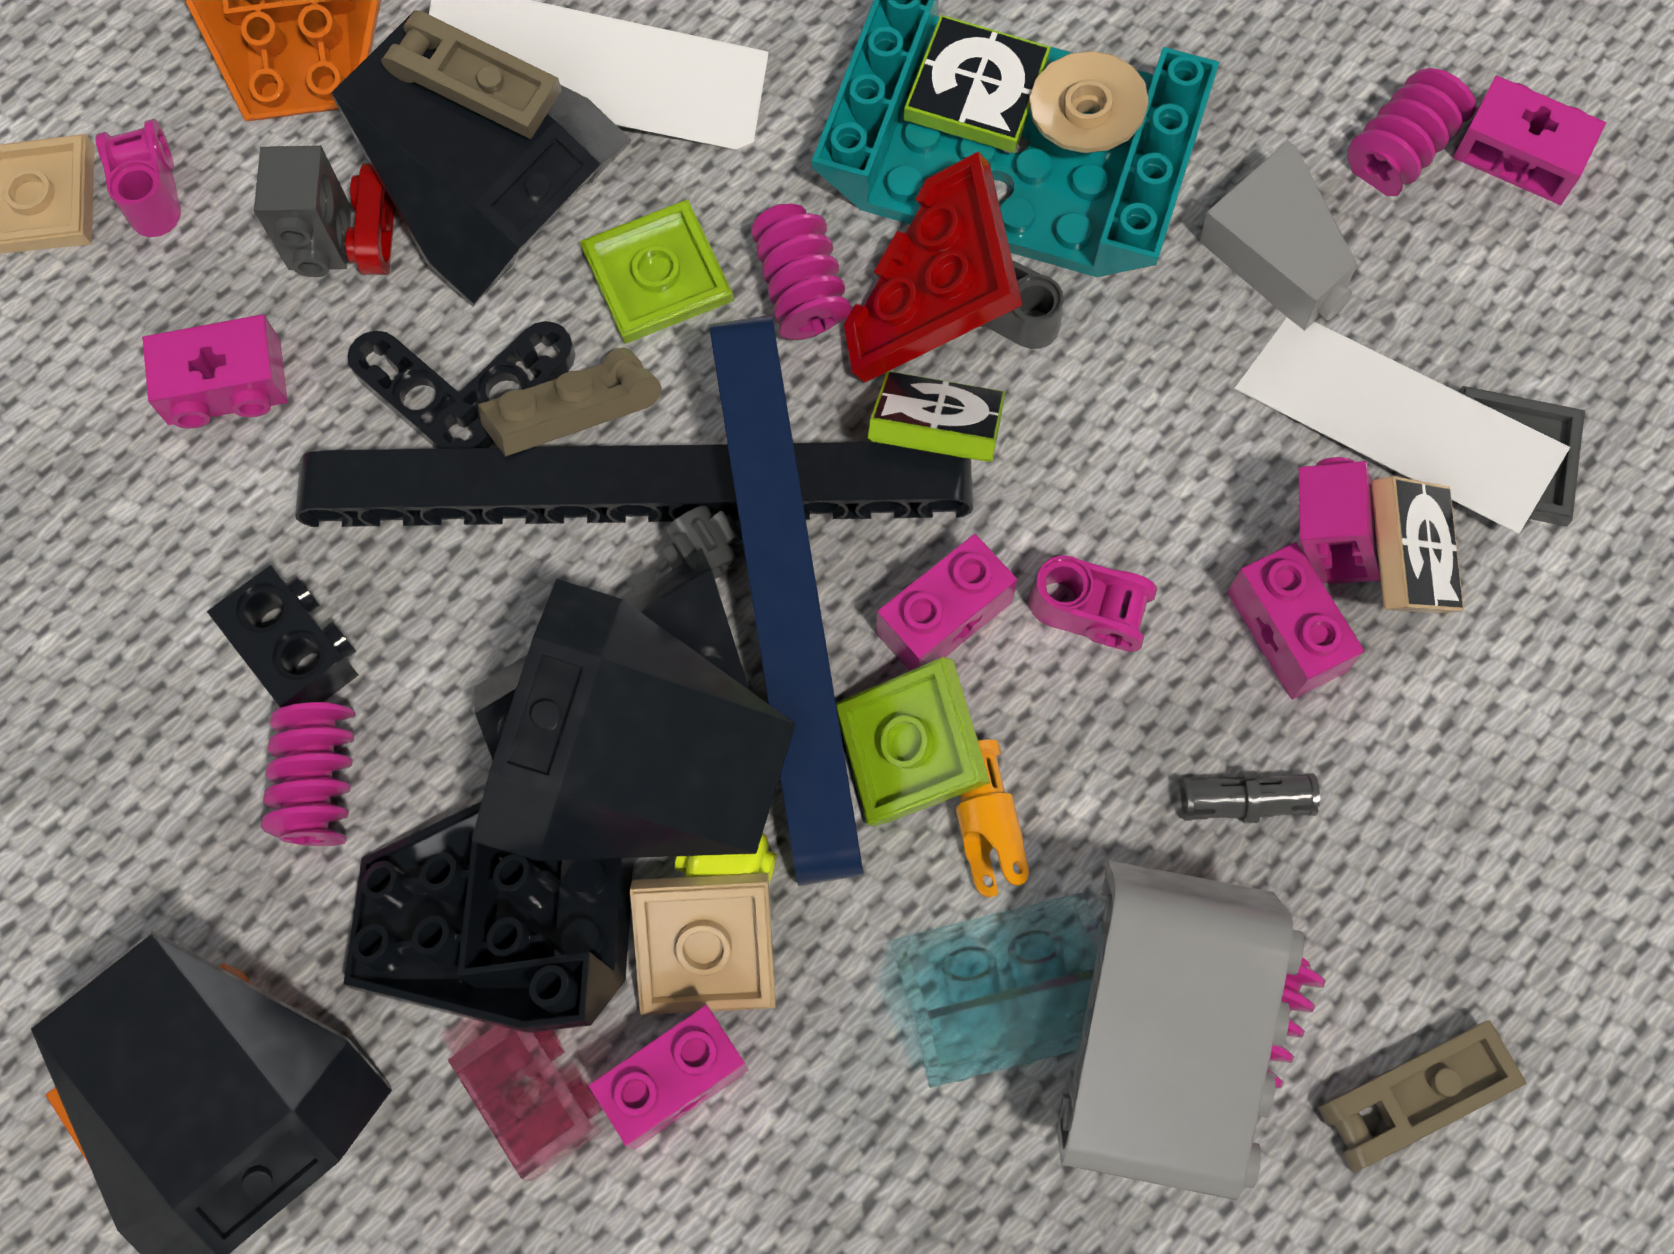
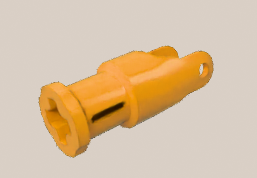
(988, 821)

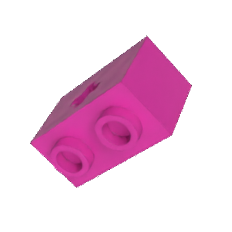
(1529, 140)
(215, 371)
(1338, 521)
(946, 604)
(1294, 620)
(668, 1078)

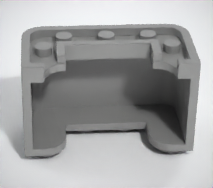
(1180, 1032)

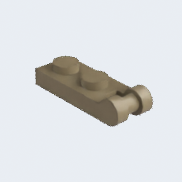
(473, 74)
(570, 403)
(1424, 1094)

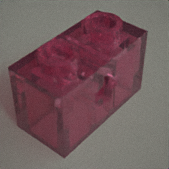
(528, 1135)

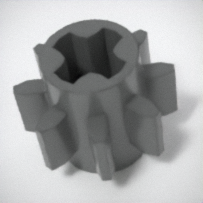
(703, 530)

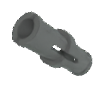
(1249, 796)

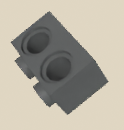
(303, 208)

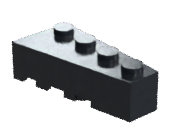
(680, 602)

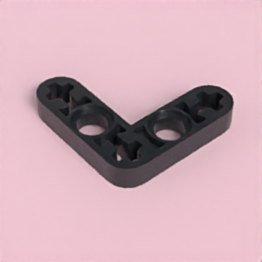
(450, 405)

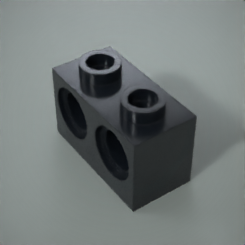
(278, 649)

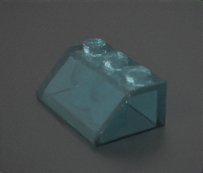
(999, 988)

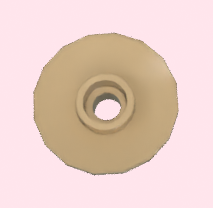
(1088, 84)

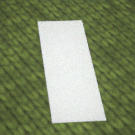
(628, 69)
(1405, 421)

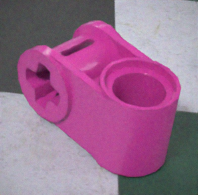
(141, 178)
(1097, 601)

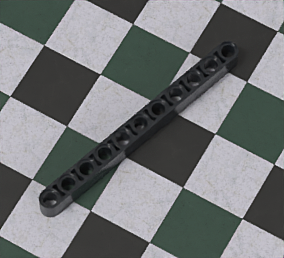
(614, 483)

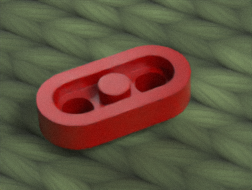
(372, 236)

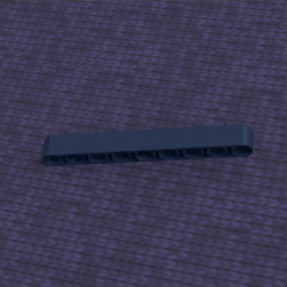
(786, 599)

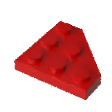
(939, 275)

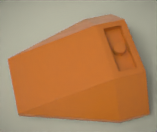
(286, 53)

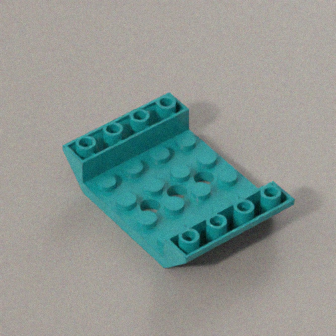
(1066, 206)

